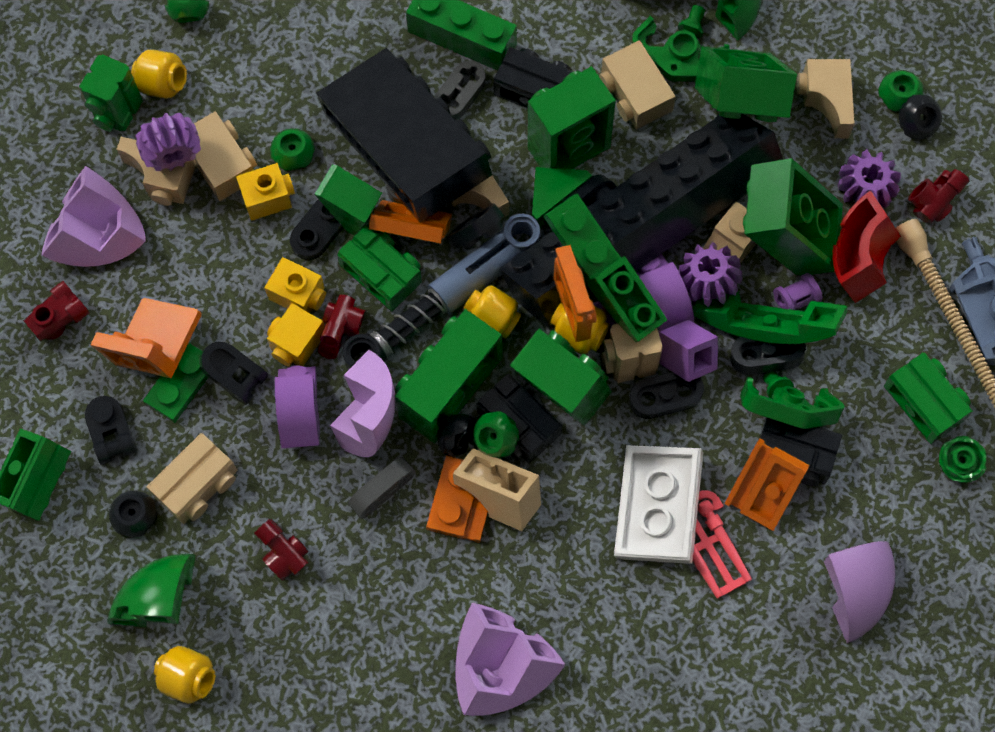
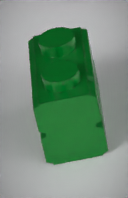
(110, 94)
(380, 267)
(928, 397)
(31, 473)

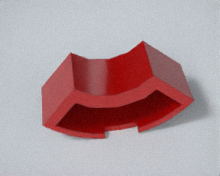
(862, 247)

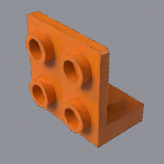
(153, 338)

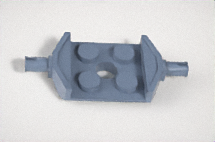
(977, 297)

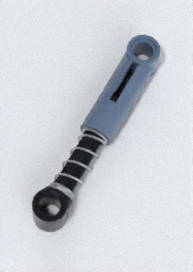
(449, 290)

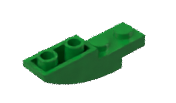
(604, 271)

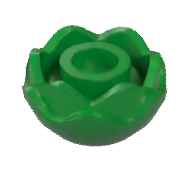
(187, 10)
(890, 85)
(296, 158)
(503, 427)
(962, 448)

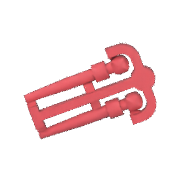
(716, 524)

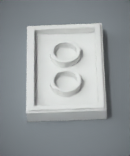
(659, 504)

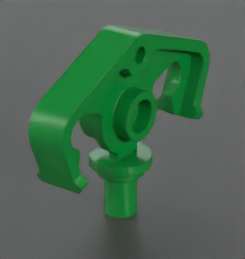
(680, 55)
(789, 405)

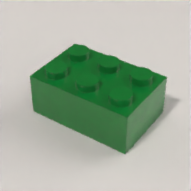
(745, 83)
(571, 121)
(792, 216)
(448, 374)
(558, 374)

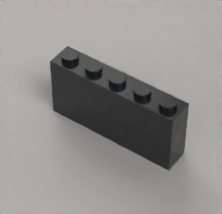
(405, 134)

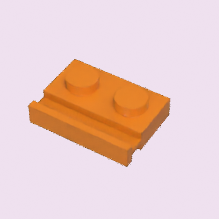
(398, 220)
(573, 294)
(766, 484)
(455, 509)

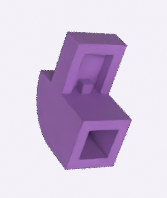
(668, 291)
(297, 406)

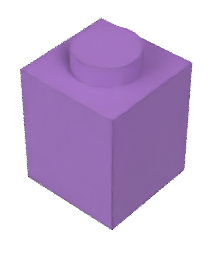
(689, 350)

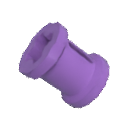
(798, 294)

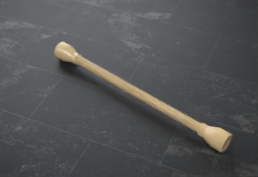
(915, 245)

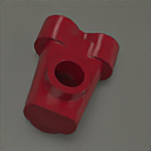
(934, 199)
(61, 307)
(339, 320)
(285, 554)

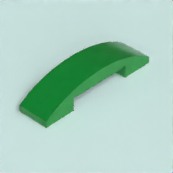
(772, 323)

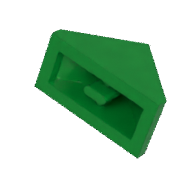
(552, 187)
(347, 198)

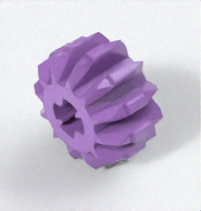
(168, 142)
(858, 169)
(720, 264)

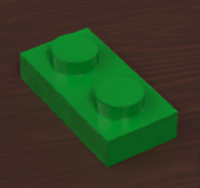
(174, 394)

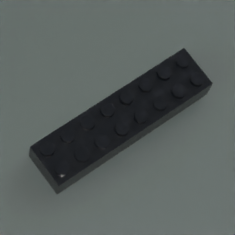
(655, 205)

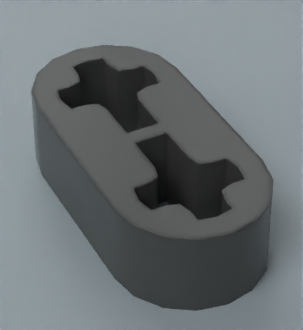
(466, 95)
(381, 487)

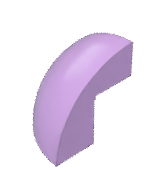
(93, 225)
(370, 416)
(864, 586)
(499, 663)

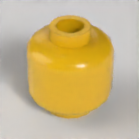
(159, 73)
(494, 309)
(598, 331)
(184, 674)

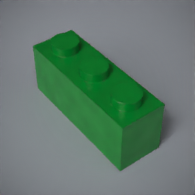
(462, 29)

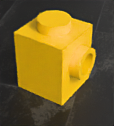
(265, 191)
(295, 285)
(294, 336)

